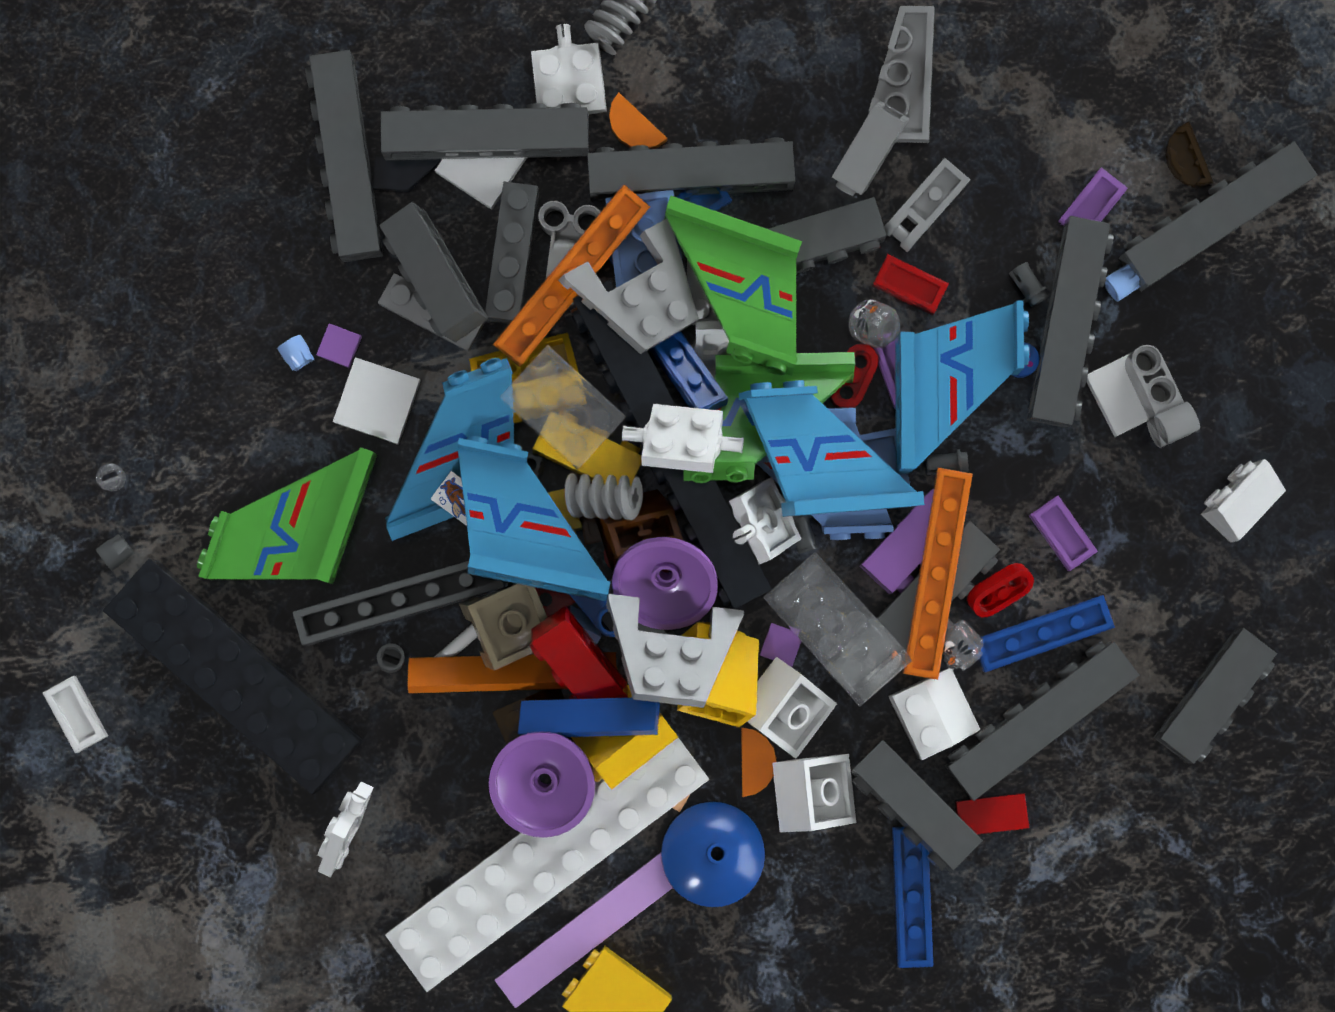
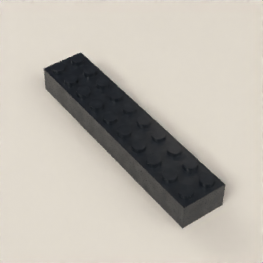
(701, 504)

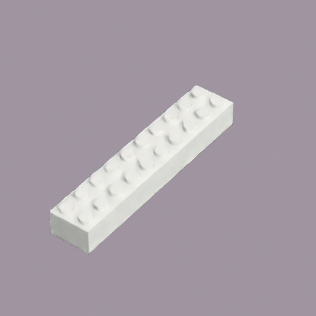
(535, 869)

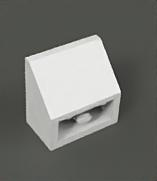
(1244, 501)

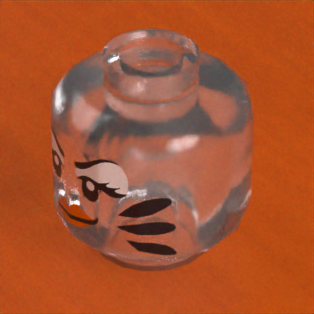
(874, 323)
(961, 645)

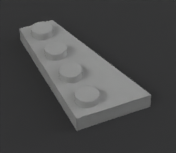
(907, 71)

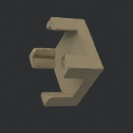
(504, 622)

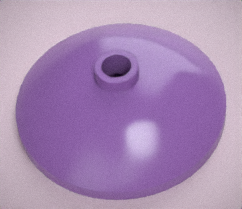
(669, 598)
(535, 806)

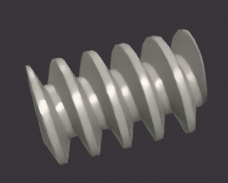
(613, 20)
(603, 499)

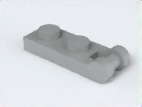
(927, 203)

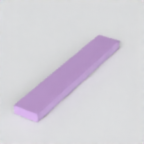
(584, 932)

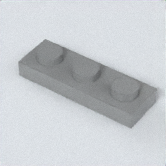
(400, 299)

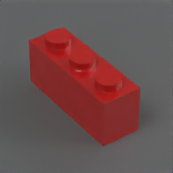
(576, 658)

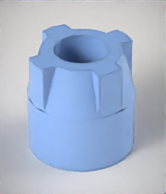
(1122, 282)
(295, 352)

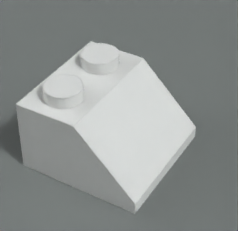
(789, 707)
(934, 714)
(814, 793)

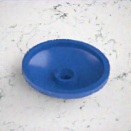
(688, 854)

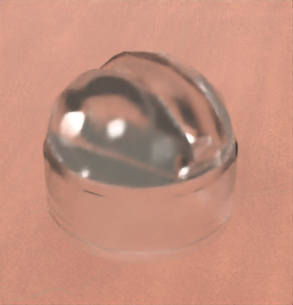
(113, 483)

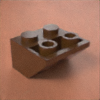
(654, 520)

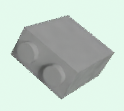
(869, 149)

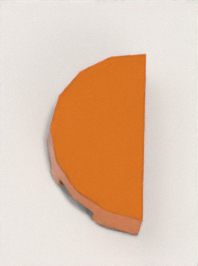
(633, 127)
(756, 761)

